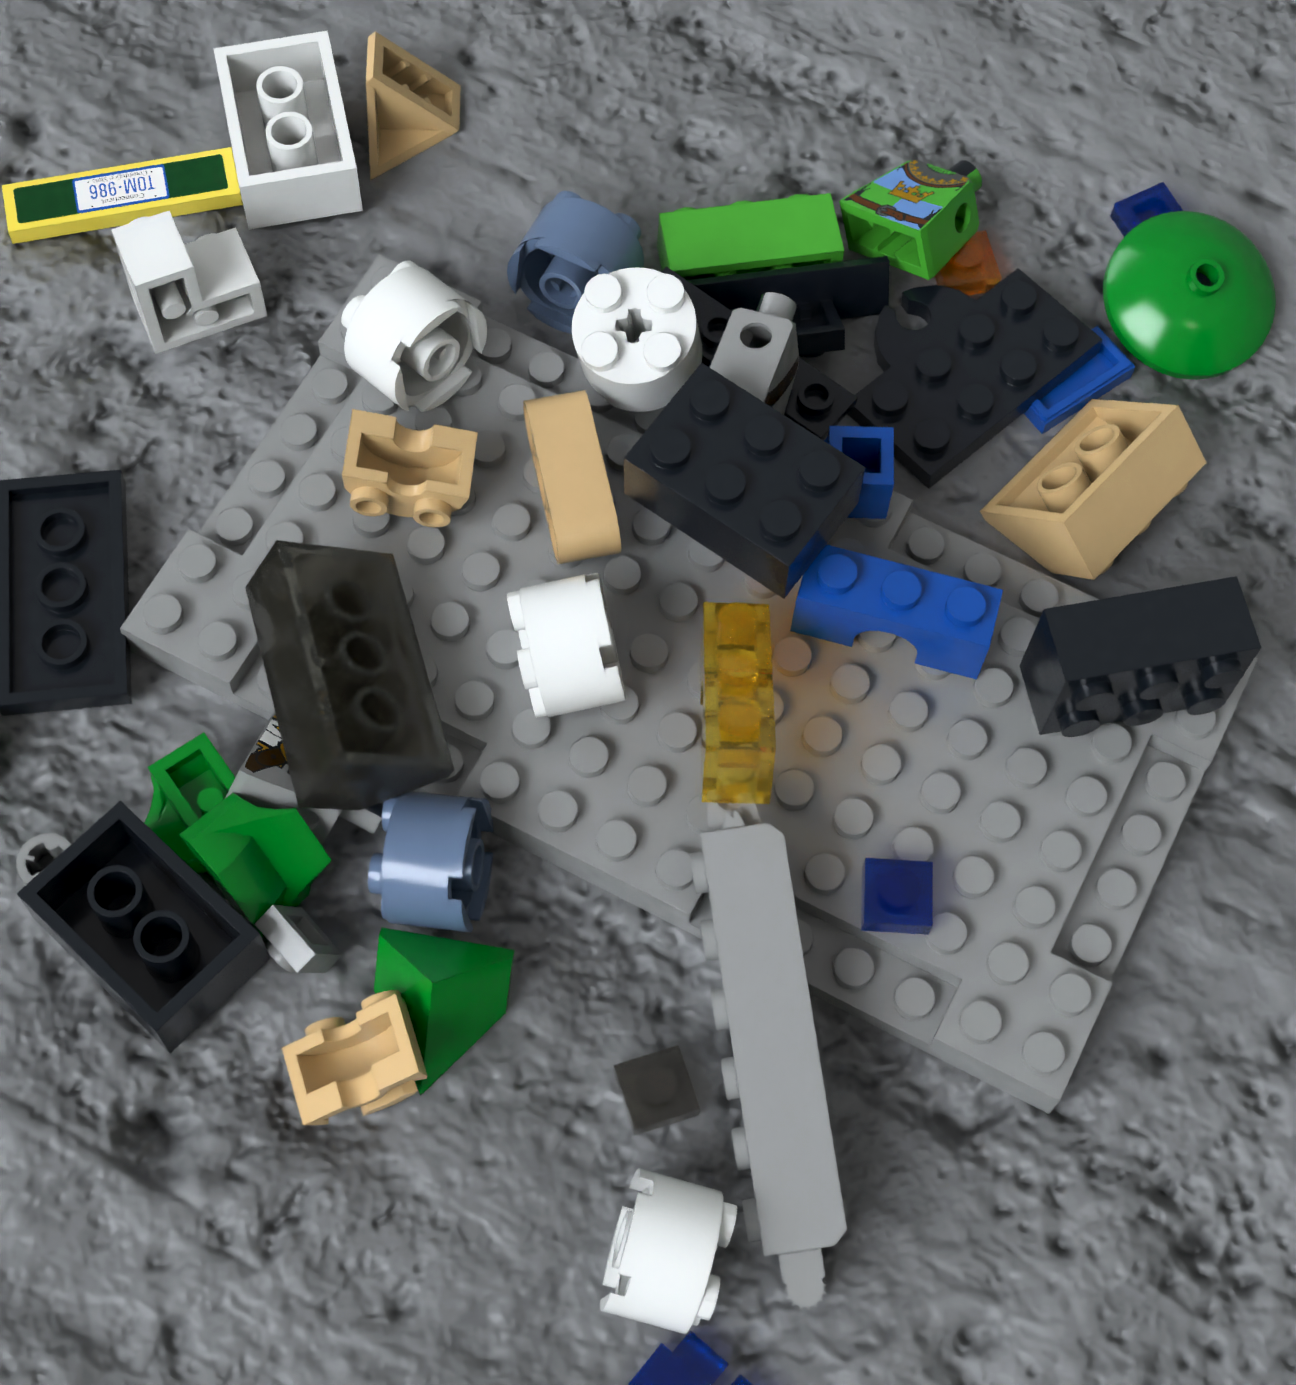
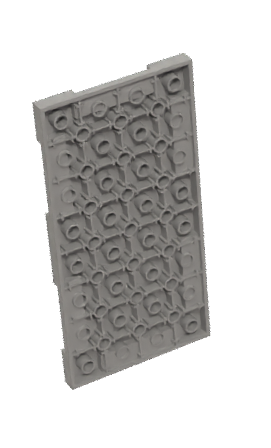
(1030, 835)

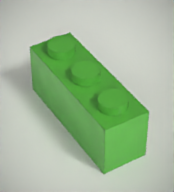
(750, 236)

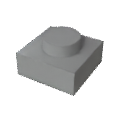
(297, 940)

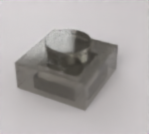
(656, 1090)

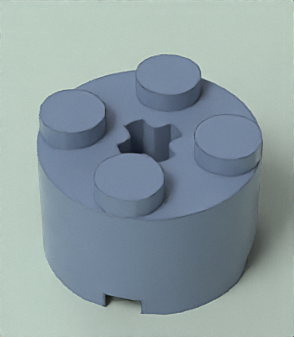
(567, 249)
(433, 861)

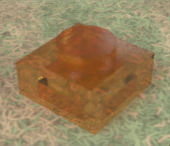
(971, 268)

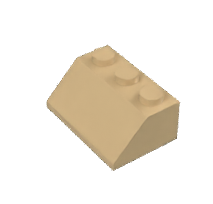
(1096, 485)

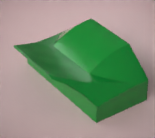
(185, 789)
(257, 855)

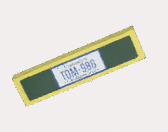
(120, 195)

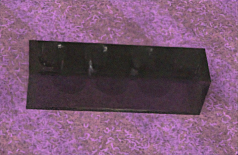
(345, 676)

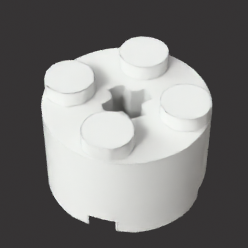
(630, 307)
(413, 337)
(566, 645)
(667, 1252)

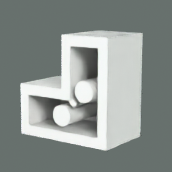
(187, 287)

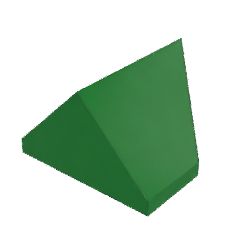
(449, 989)

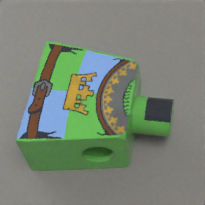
(914, 215)

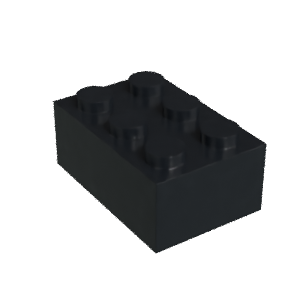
(742, 480)
(1138, 656)
(145, 926)

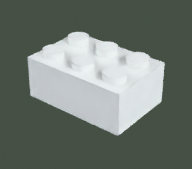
(288, 130)

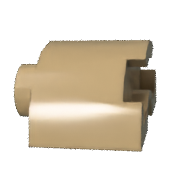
(407, 469)
(356, 1063)

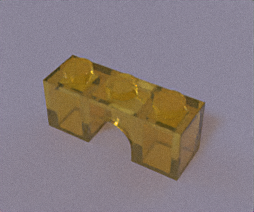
(736, 703)

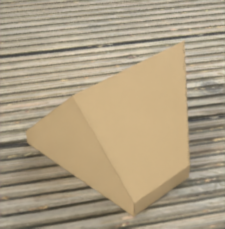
(406, 105)

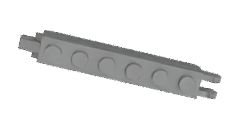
(773, 1046)

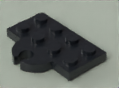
(967, 369)
(63, 593)

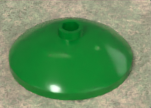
(1172, 317)

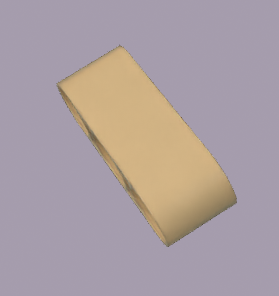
(572, 477)

